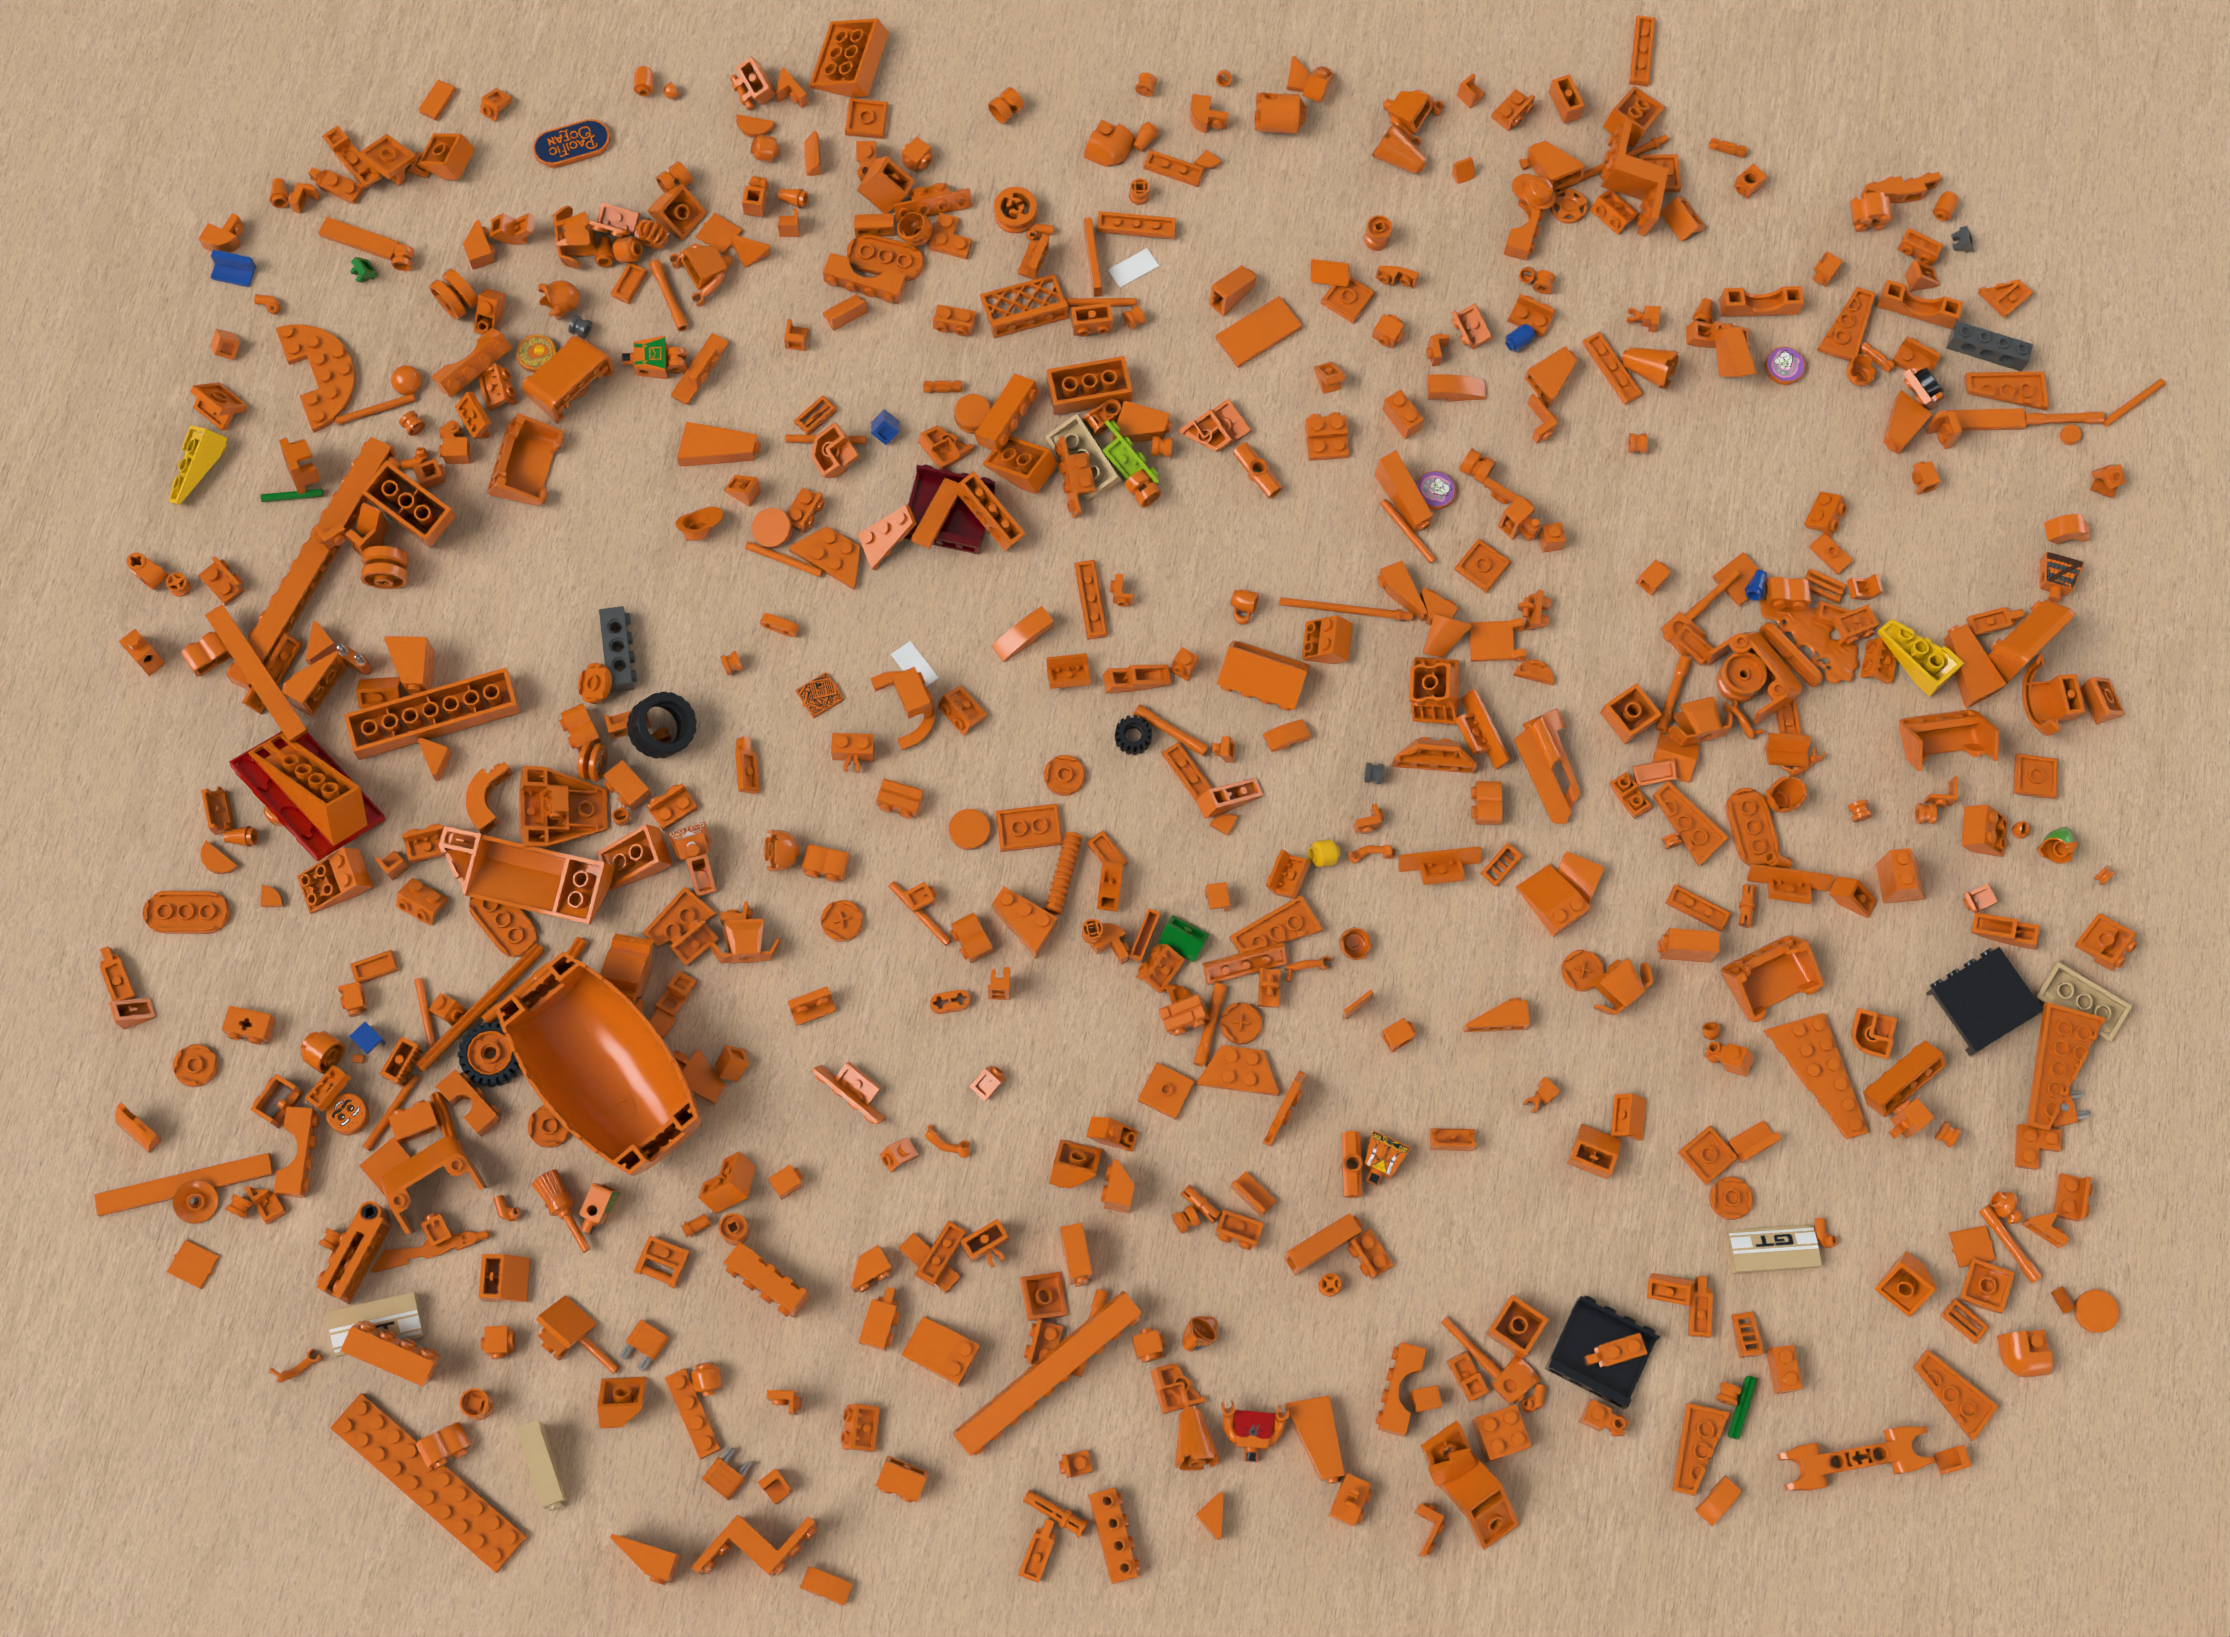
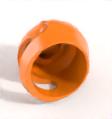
(915, 228)

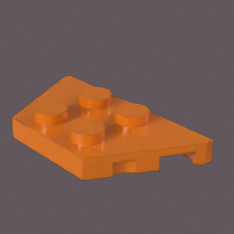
(831, 553)
(1239, 1071)
(1284, 1111)

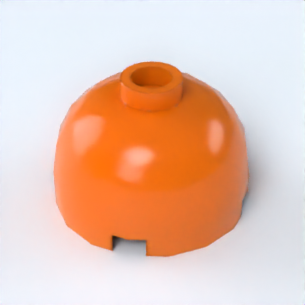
(780, 850)

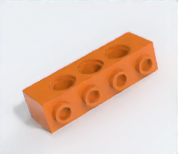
(989, 511)

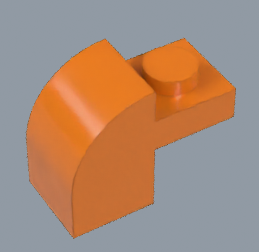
(1203, 117)
(512, 230)
(222, 239)
(2067, 528)
(1110, 886)
(1112, 938)

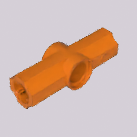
(1264, 479)
(1351, 1177)

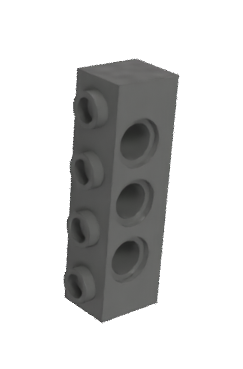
(1989, 346)
(610, 619)

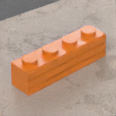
(1144, 935)

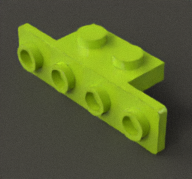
(1124, 457)

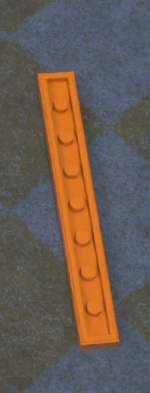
(256, 673)
(165, 1188)

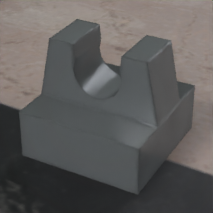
(1965, 238)

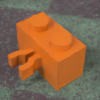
(852, 747)
(1910, 1118)
(985, 1241)
(1350, 1500)

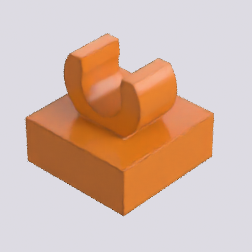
(1225, 749)

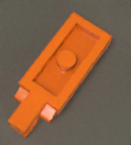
(337, 185)
(1994, 620)
(746, 766)
(116, 976)
(1700, 1310)
(1617, 1351)
(1038, 1552)

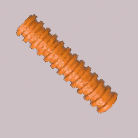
(1063, 873)

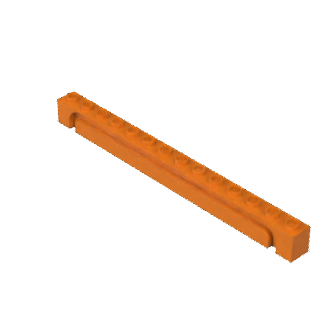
(313, 558)

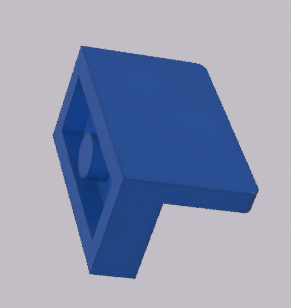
(232, 268)

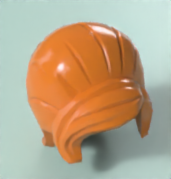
(559, 296)

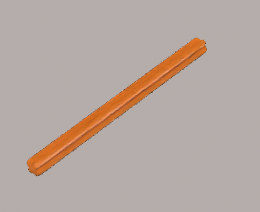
(480, 1007)

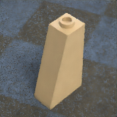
(541, 1464)

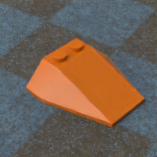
(585, 808)

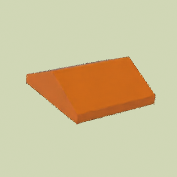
(1684, 757)
(1987, 1286)
(1043, 1296)

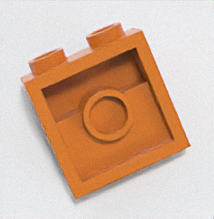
(1327, 436)
(2107, 942)

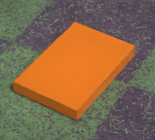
(1029, 827)

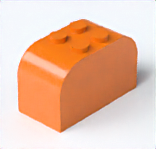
(408, 504)

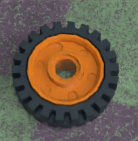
(474, 1052)

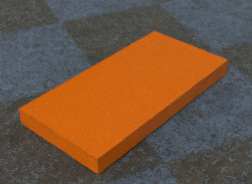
(1258, 331)

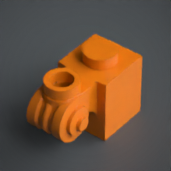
(865, 153)
(755, 196)
(454, 448)
(1733, 1057)
(1599, 1417)

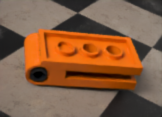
(355, 1253)

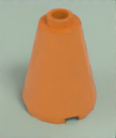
(1399, 151)
(1651, 364)
(1194, 1442)

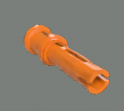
(1065, 1521)

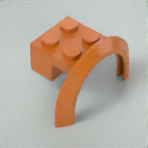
(914, 698)
(2050, 700)

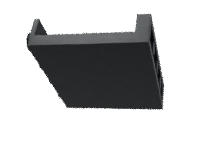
(1985, 999)
(1587, 1329)

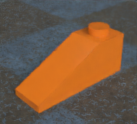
(1401, 588)
(1228, 797)
(1505, 1017)

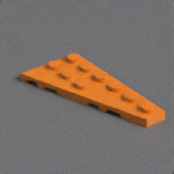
(2059, 1057)
(1817, 1063)

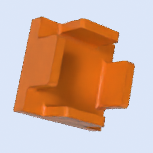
(294, 453)

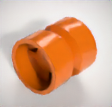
(1005, 105)
(677, 175)
(1378, 232)
(1477, 466)
(1143, 489)
(734, 1229)
(476, 1404)

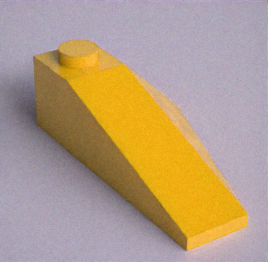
(201, 452)
(1922, 660)

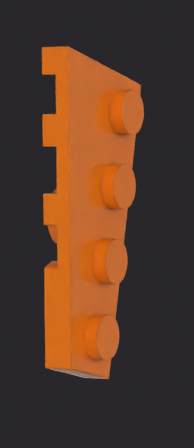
(1848, 329)
(2010, 387)
(1695, 828)
(1281, 925)
(1959, 1397)
(1698, 1438)

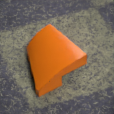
(943, 447)
(1444, 635)
(1580, 874)
(703, 1078)
(136, 1128)
(1174, 1389)

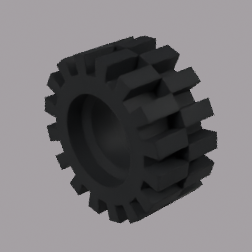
(1124, 743)

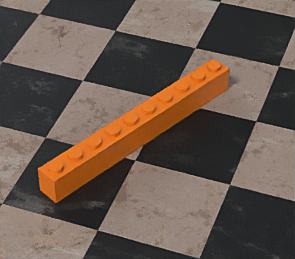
(1046, 1373)

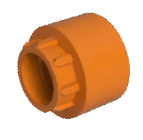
(322, 1051)

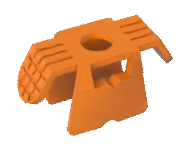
(577, 238)
(1697, 720)
(743, 940)
(1621, 983)

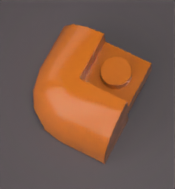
(1109, 144)
(833, 451)
(1873, 1033)
(2026, 1353)

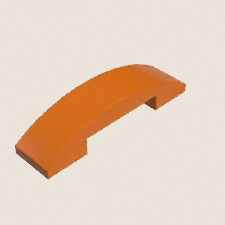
(349, 157)

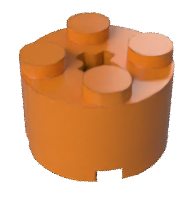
(1871, 211)

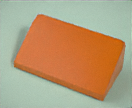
(812, 155)
(1330, 272)
(1670, 1289)

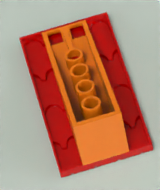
(307, 793)

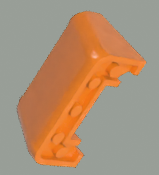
(566, 376)
(524, 460)
(1772, 975)

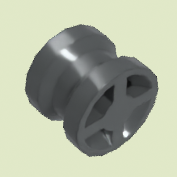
(580, 326)
(1373, 773)

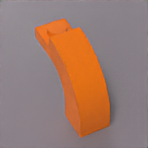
(478, 795)

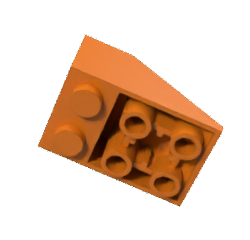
(334, 879)

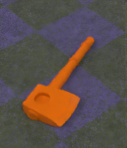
(1676, 622)
(1511, 1381)

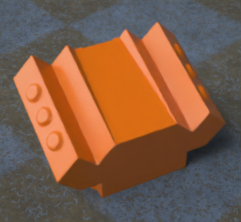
(1434, 690)
(629, 964)

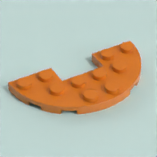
(330, 366)

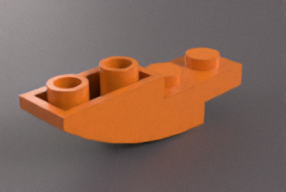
(1904, 191)

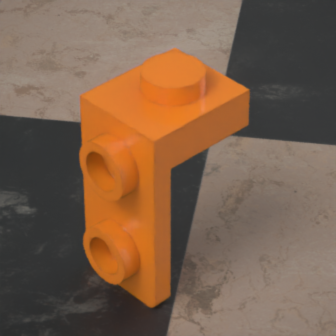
(1550, 422)
(1429, 1513)

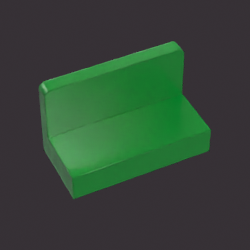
(1183, 938)

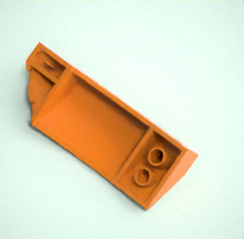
(526, 876)

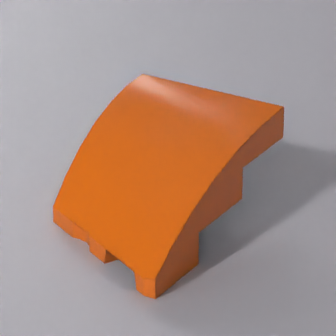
(1217, 427)

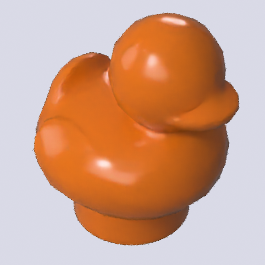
(2005, 1206)

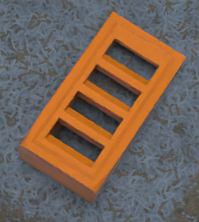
(1507, 847)
(1758, 1348)

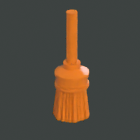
(559, 1203)

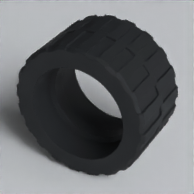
(678, 708)

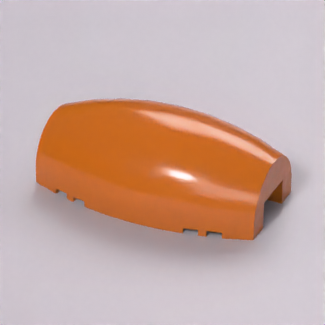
(590, 1046)

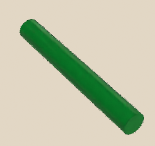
(291, 495)

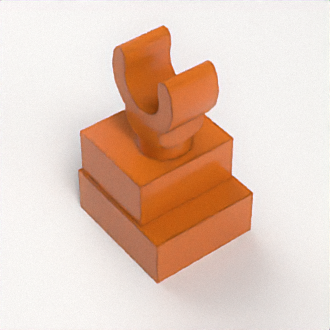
(1649, 317)
(1546, 1092)

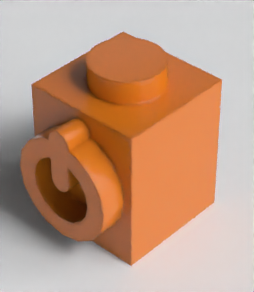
(916, 155)
(1388, 330)
(498, 1341)
(1148, 1345)

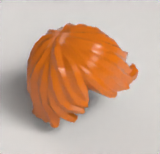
(1786, 794)

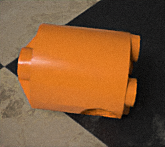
(1279, 113)

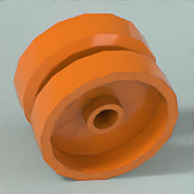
(453, 294)
(384, 567)
(1741, 677)

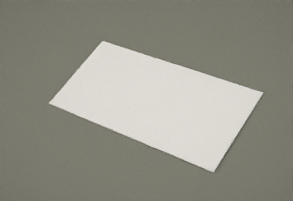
(1133, 267)
(909, 657)

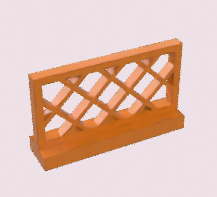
(1028, 317)

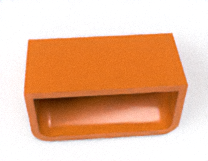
(1263, 675)

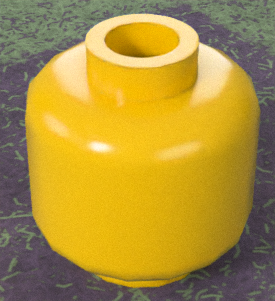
(1324, 853)

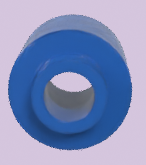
(1519, 337)

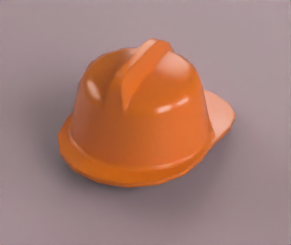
(1534, 190)
(699, 523)

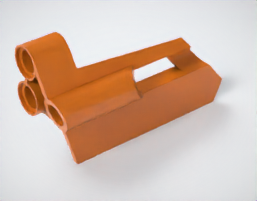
(1540, 751)

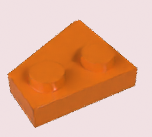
(2006, 296)

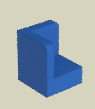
(885, 427)
(366, 1038)

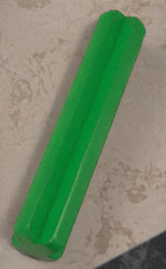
(1742, 1408)

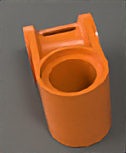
(1097, 417)
(146, 571)

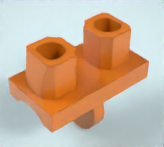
(1532, 610)
(1269, 987)

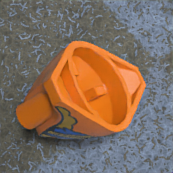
(1199, 1333)

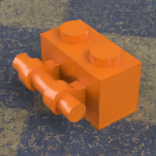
(756, 81)
(1518, 520)

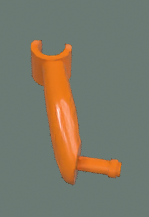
(1742, 719)
(1799, 769)
(1357, 855)
(1294, 967)
(962, 1149)
(295, 1371)

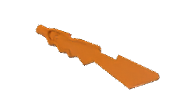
(399, 1257)

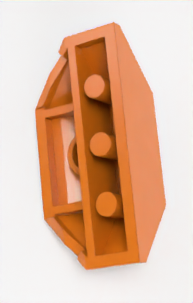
(1435, 755)

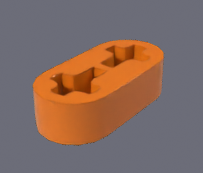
(779, 625)
(950, 996)

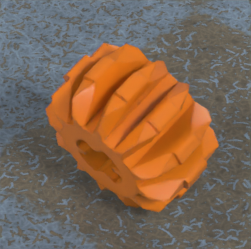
(651, 234)

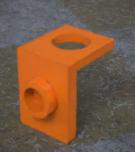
(1944, 800)

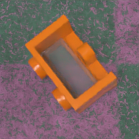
(274, 1099)

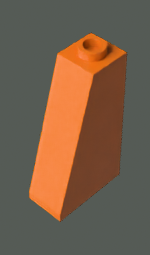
(716, 445)
(1403, 491)
(1978, 675)
(1322, 1243)
(1317, 1432)

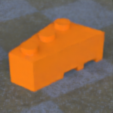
(1025, 919)

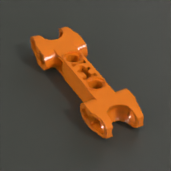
(1895, 1450)

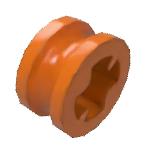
(662, 735)
(1672, 840)
(2104, 875)

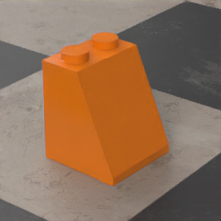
(413, 661)
(1899, 876)

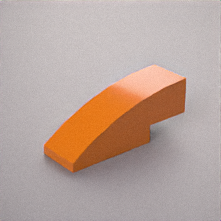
(1702, 334)
(1455, 387)
(1023, 634)
(1136, 678)
(2006, 930)

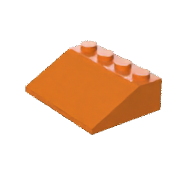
(849, 57)

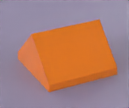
(2101, 699)

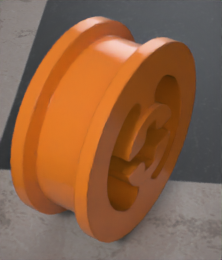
(1013, 199)

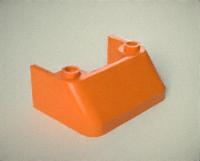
(2029, 637)
(1783, 685)
(1948, 733)
(444, 1152)

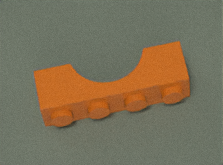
(1520, 239)
(886, 286)
(1738, 302)
(1939, 311)
(456, 376)
(293, 1179)
(1394, 1417)

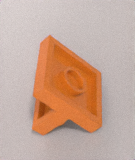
(388, 158)
(217, 403)

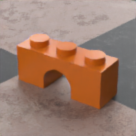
(457, 1087)

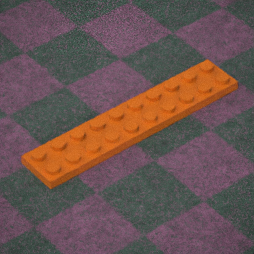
(434, 1490)

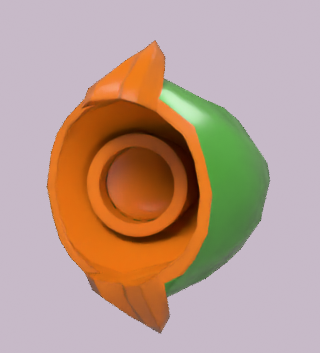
(2058, 846)

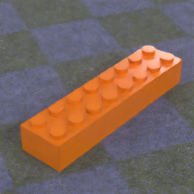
(432, 713)

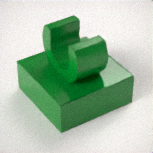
(364, 269)

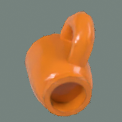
(1246, 602)

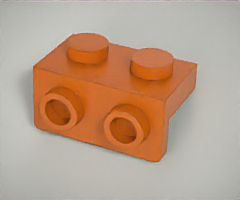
(1920, 247)
(1472, 326)
(1826, 513)
(1068, 671)
(423, 843)
(1287, 875)
(420, 901)
(693, 942)
(1239, 1229)

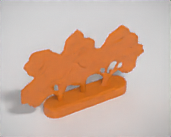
(1815, 636)

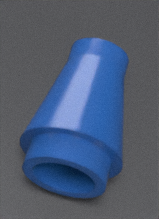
(1756, 587)

